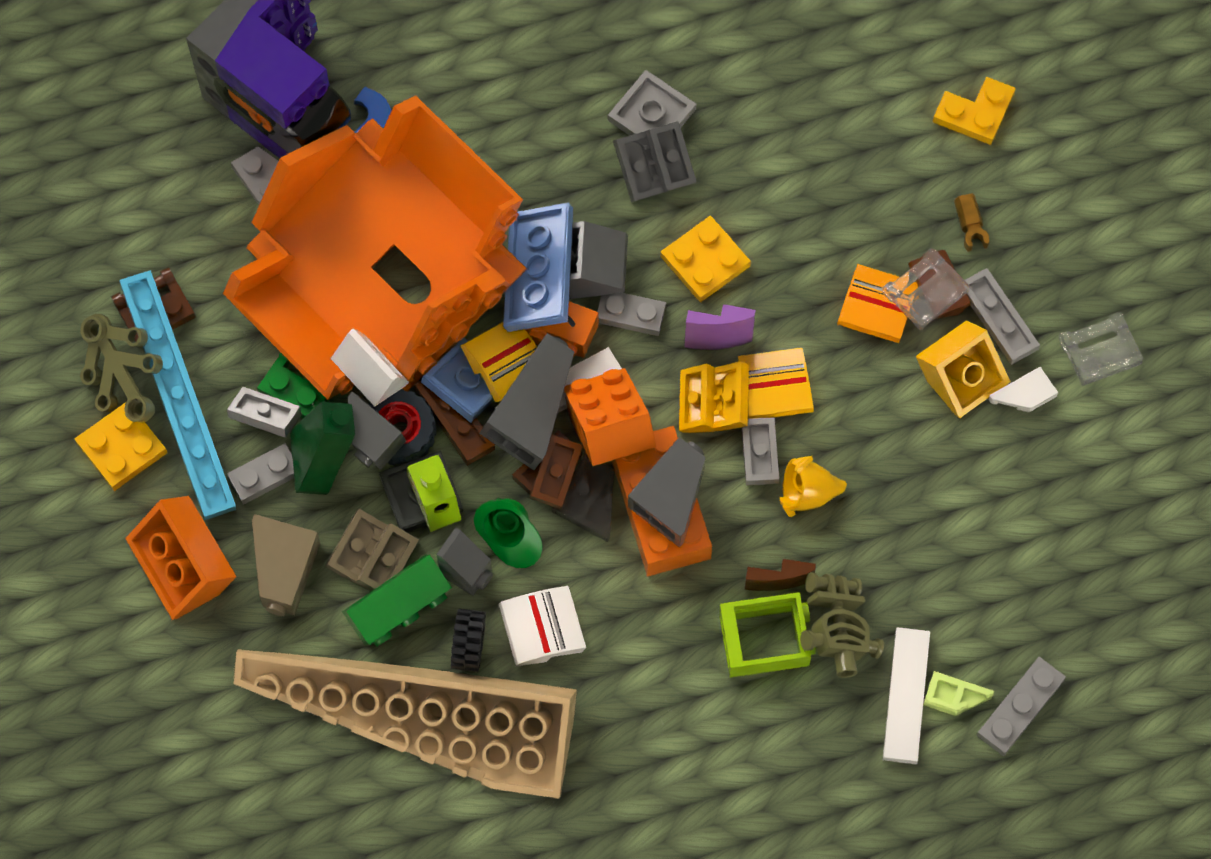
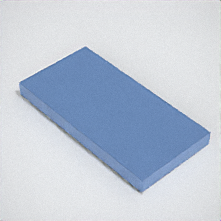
(543, 245)

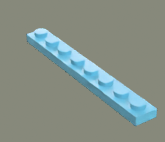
(179, 397)

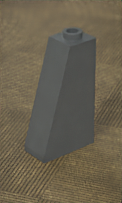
(530, 407)

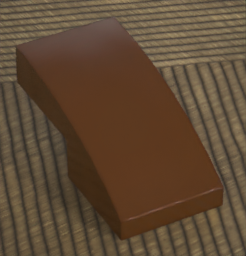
(791, 575)

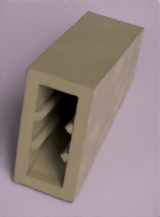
(282, 562)

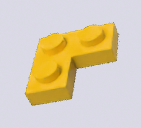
(977, 118)

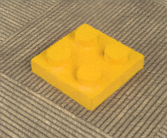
(705, 258)
(120, 447)

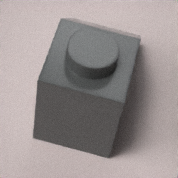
(374, 437)
(464, 563)

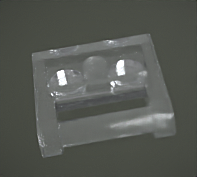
(933, 295)
(1104, 357)

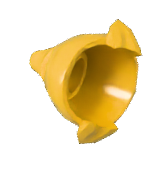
(808, 486)

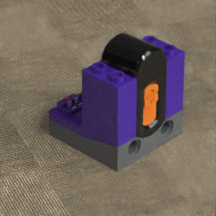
(261, 78)

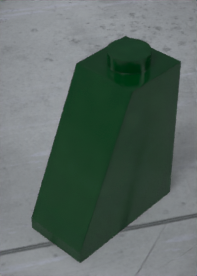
(320, 446)

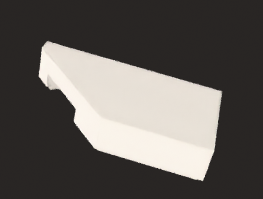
(1026, 392)

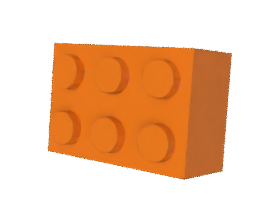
(609, 416)

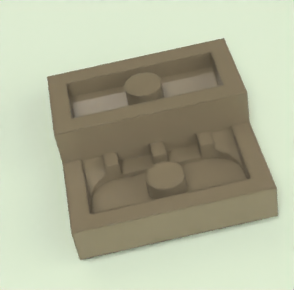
(371, 551)

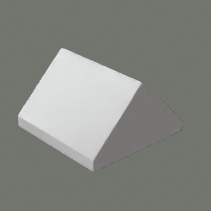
(368, 367)

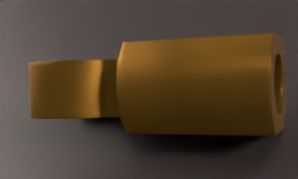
(970, 220)

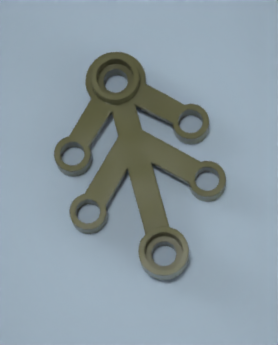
(115, 366)

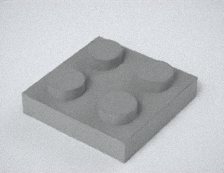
(650, 105)

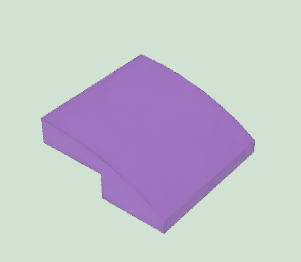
(713, 332)

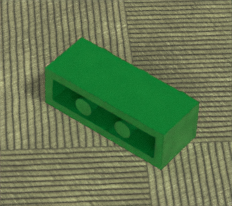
(398, 601)

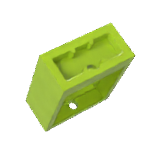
(732, 611)

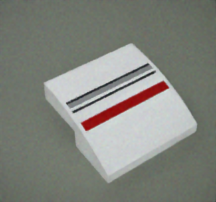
(542, 626)

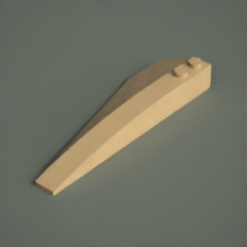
(478, 726)

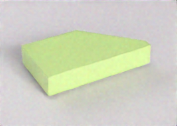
(954, 695)

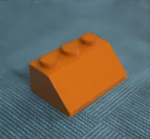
(180, 556)

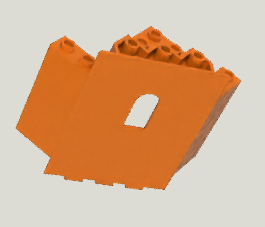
(341, 210)

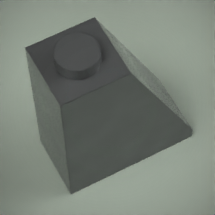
(670, 490)

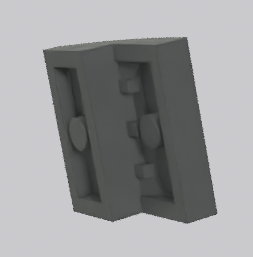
(654, 161)

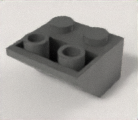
(597, 260)

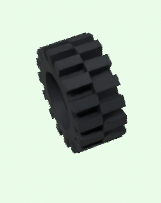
(468, 640)

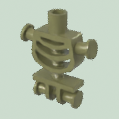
(849, 630)

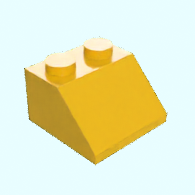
(963, 368)

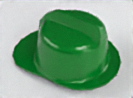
(509, 532)

